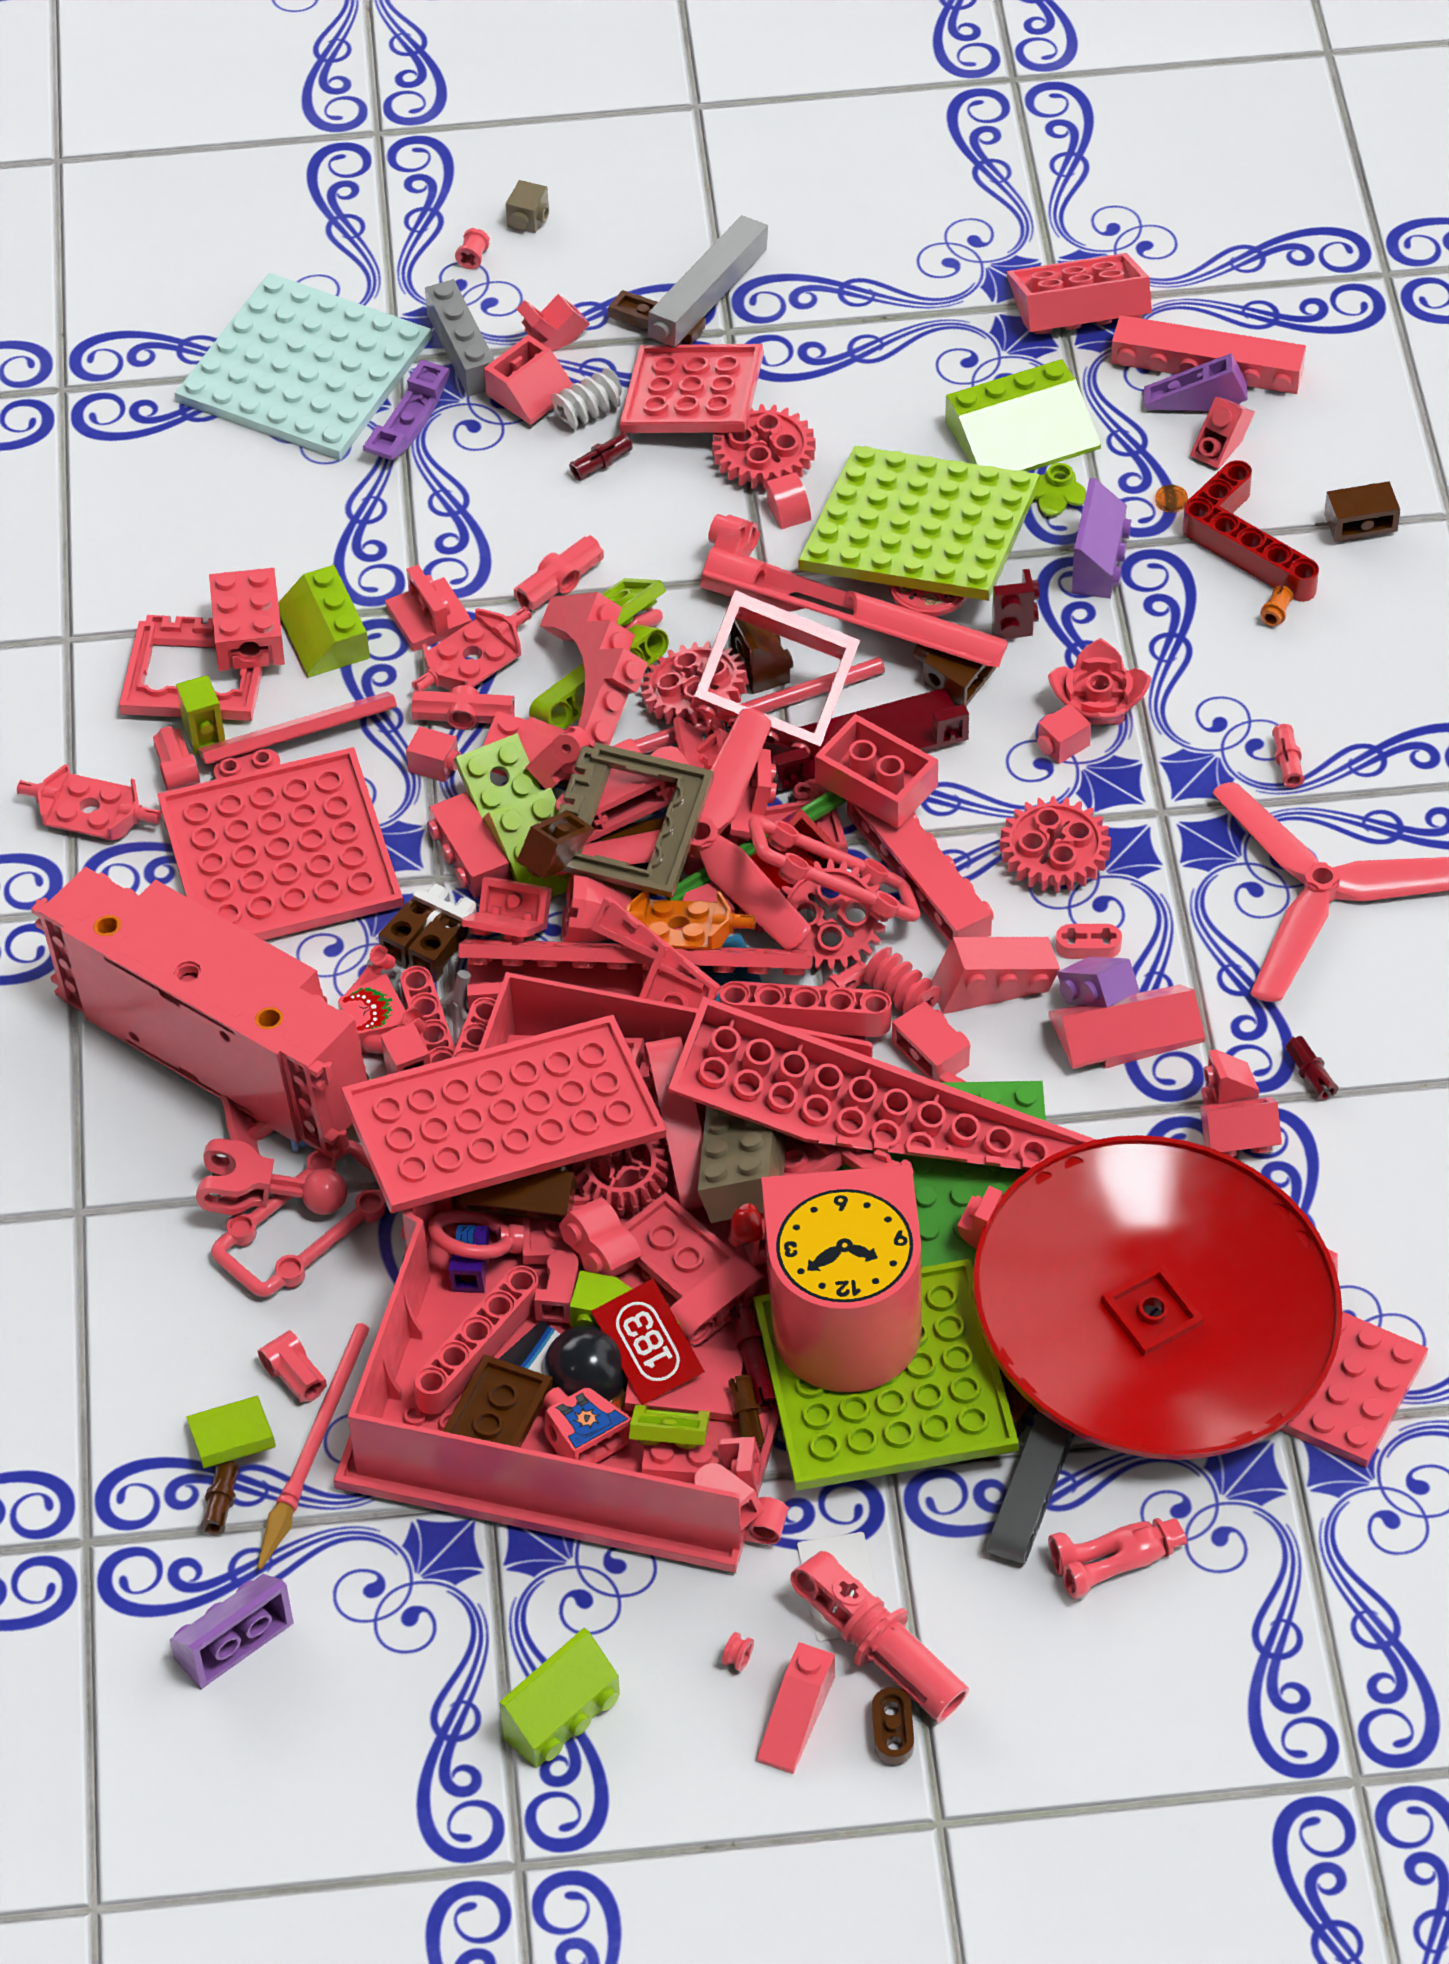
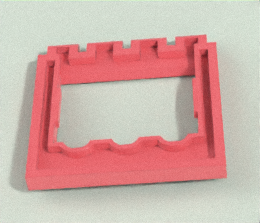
(190, 632)

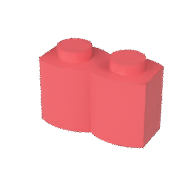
(600, 1239)

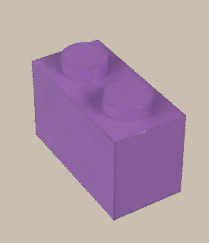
(1097, 981)

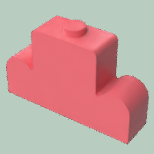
(629, 794)

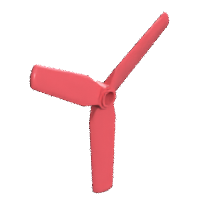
(723, 860)
(1322, 885)

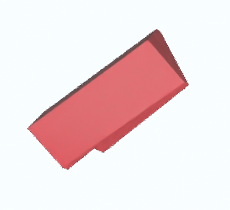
(1131, 1028)

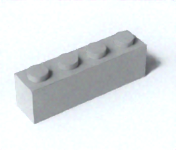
(458, 334)

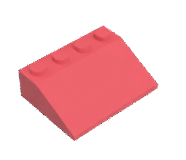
(1080, 292)

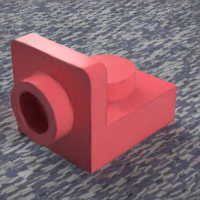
(742, 1458)

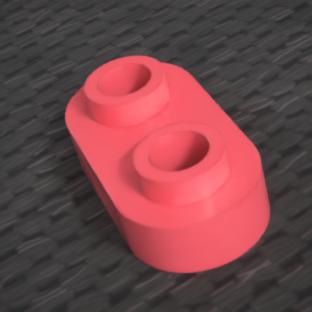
(246, 763)

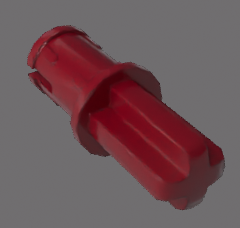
(1311, 1067)

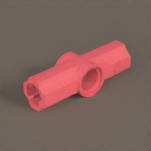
(559, 573)
(460, 707)

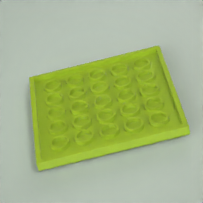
(920, 522)
(931, 1414)

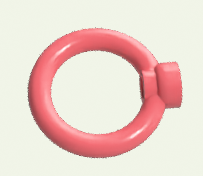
(509, 1237)

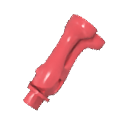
(1133, 1547)

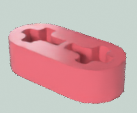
(1088, 941)

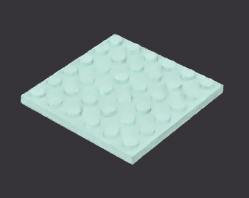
(304, 366)

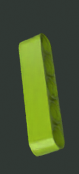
(564, 700)

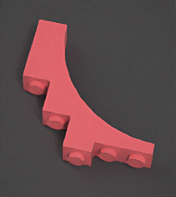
(608, 664)

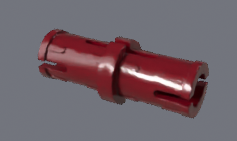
(600, 456)

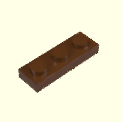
(635, 309)

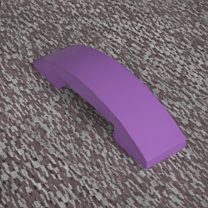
(411, 413)

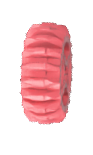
(634, 1182)

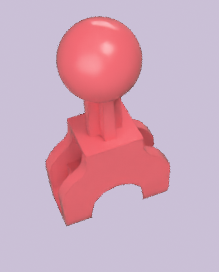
(249, 1179)

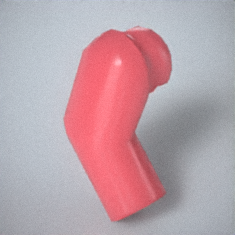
(808, 790)

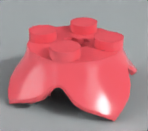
(1100, 684)

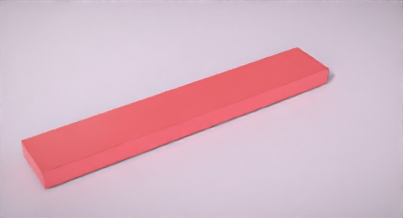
(297, 728)

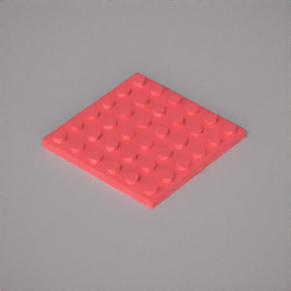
(283, 846)

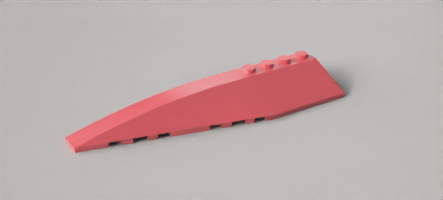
(847, 1097)

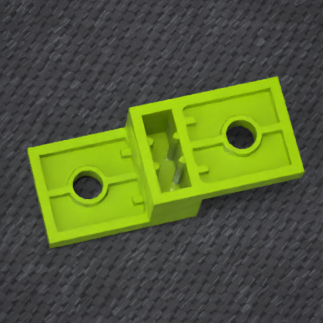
(512, 807)

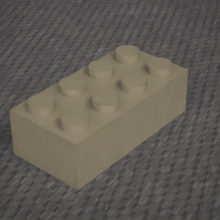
(734, 1161)

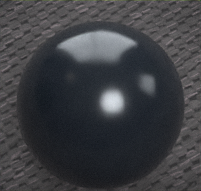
(585, 1359)

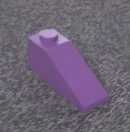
(1198, 386)

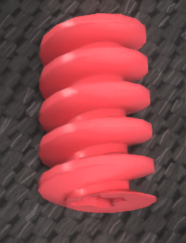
(897, 979)

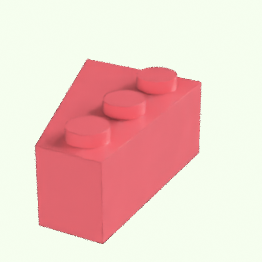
(993, 970)

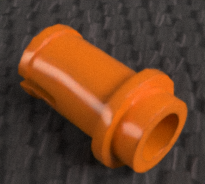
(1274, 612)

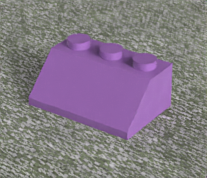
(1100, 542)
(233, 1629)

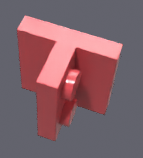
(427, 610)

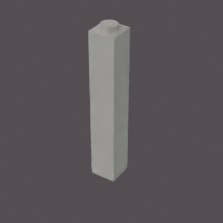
(707, 281)

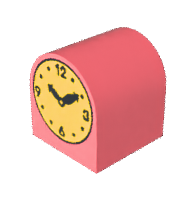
(844, 1274)

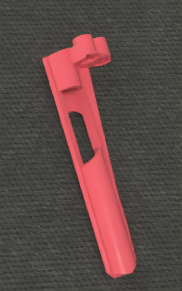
(732, 570)

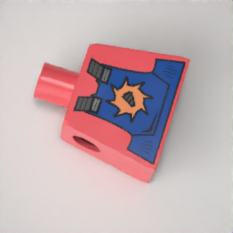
(584, 1425)

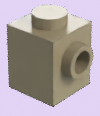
(527, 206)

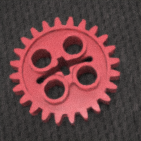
(768, 448)
(673, 682)
(1071, 859)
(863, 931)

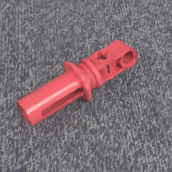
(878, 1635)

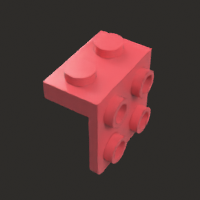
(510, 909)

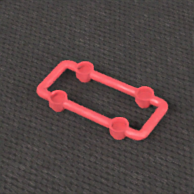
(796, 869)
(291, 1268)

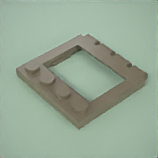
(677, 829)

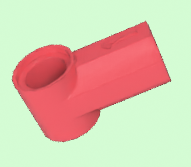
(176, 763)
(289, 1361)

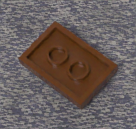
(499, 1402)

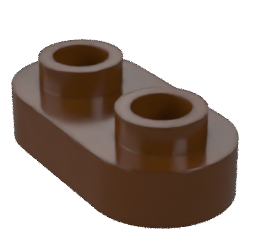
(893, 1728)

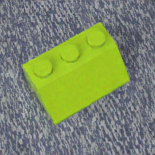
(323, 622)
(559, 1699)

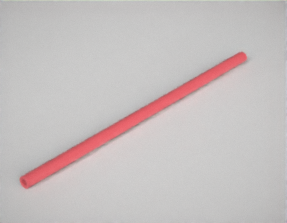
(770, 702)

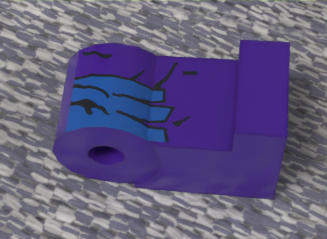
(464, 1266)

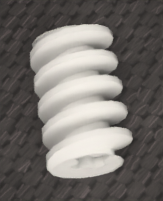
(587, 397)

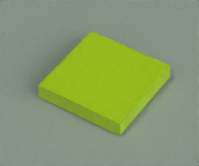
(231, 1431)

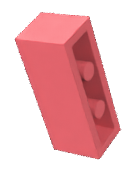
(467, 842)

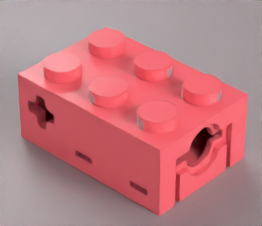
(246, 619)

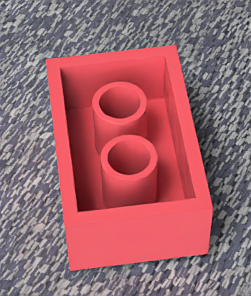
(876, 771)

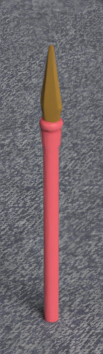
(280, 1517)

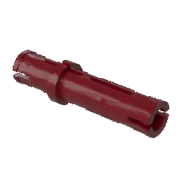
(750, 1343)

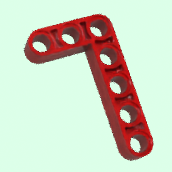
(1214, 526)

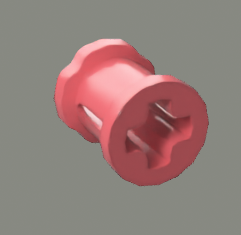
(470, 253)

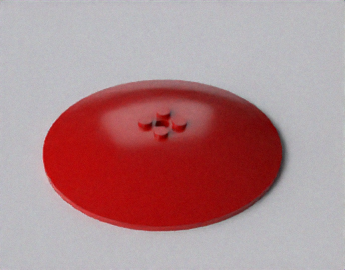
(1170, 1227)

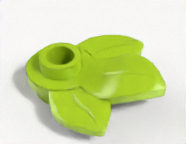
(1059, 489)

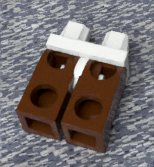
(427, 930)

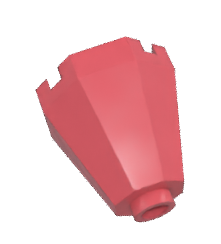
(583, 902)

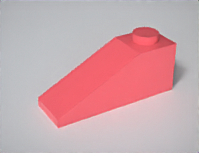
(797, 1707)

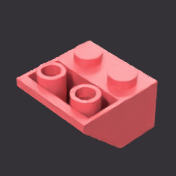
(526, 379)

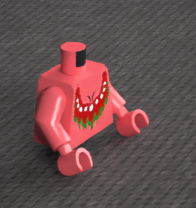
(376, 1003)

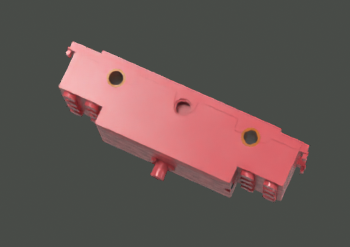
(206, 1003)

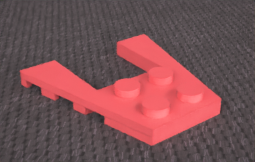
(672, 975)
(814, 1157)

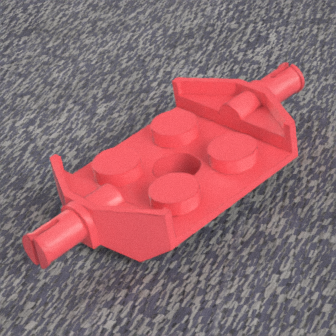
(488, 636)
(66, 795)

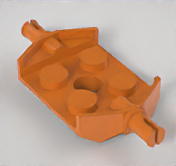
(704, 923)

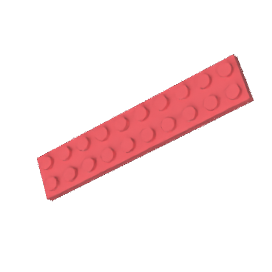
(620, 956)

